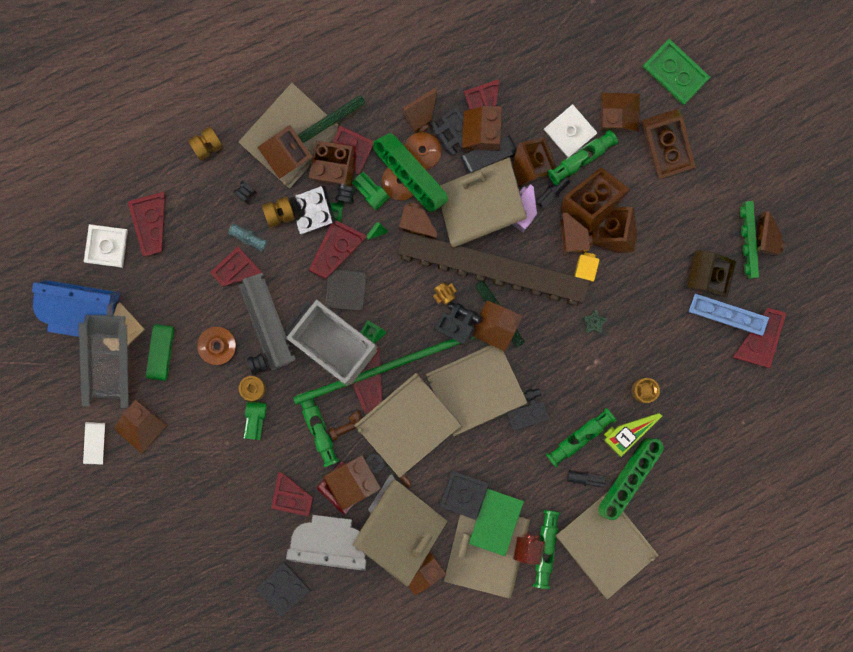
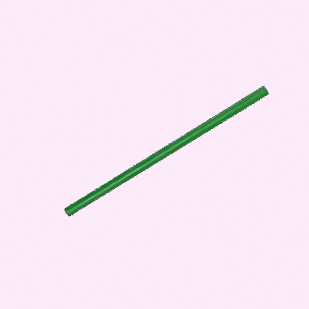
(377, 370)

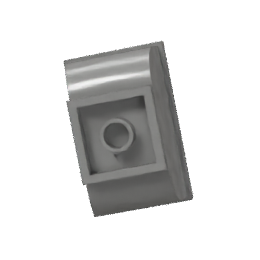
(332, 343)
(327, 539)

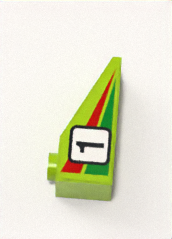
(626, 435)

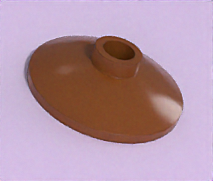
(432, 145)
(392, 188)
(206, 345)

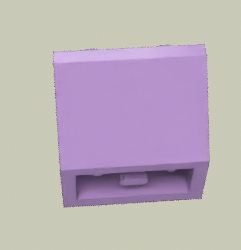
(529, 204)

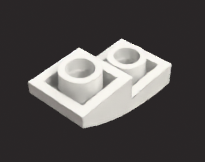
(94, 443)

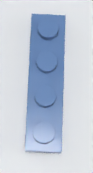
(728, 314)

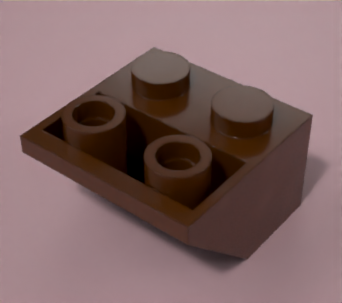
(284, 151)
(332, 164)

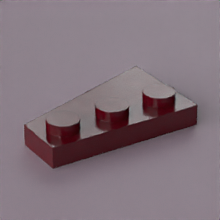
(148, 222)
(335, 248)
(761, 349)
(370, 389)

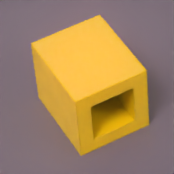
(587, 267)

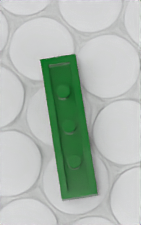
(750, 246)

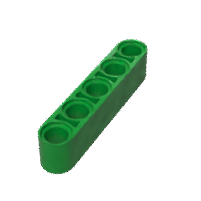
(410, 172)
(622, 483)

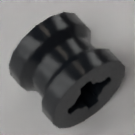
(244, 192)
(345, 194)
(257, 364)
(375, 460)

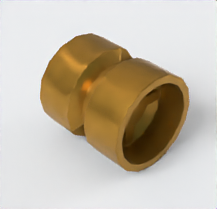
(198, 143)
(271, 213)
(252, 388)
(645, 390)

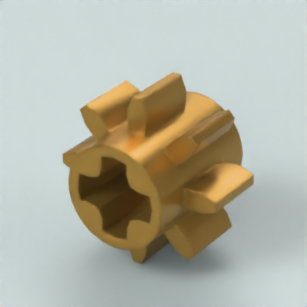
(445, 293)

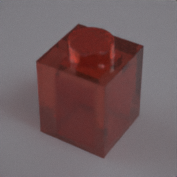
(528, 549)

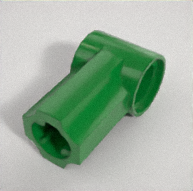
(373, 194)
(255, 415)

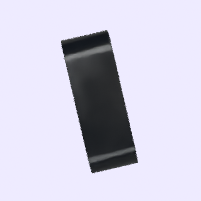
(482, 158)

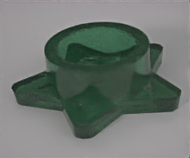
(590, 325)

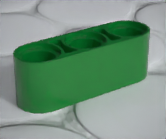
(160, 352)

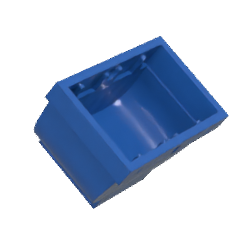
(66, 305)

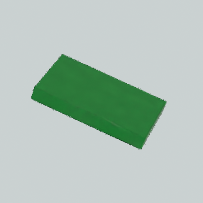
(676, 72)
(496, 522)

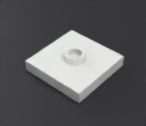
(570, 131)
(105, 246)

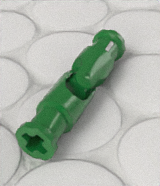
(573, 163)
(586, 433)
(322, 440)
(548, 536)

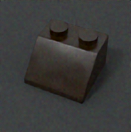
(711, 273)

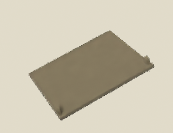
(288, 109)
(482, 202)
(477, 388)
(407, 425)
(400, 532)
(606, 548)
(481, 568)

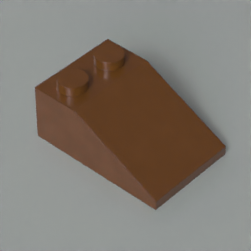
(668, 143)
(594, 199)

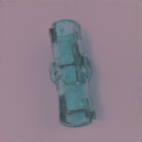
(247, 237)

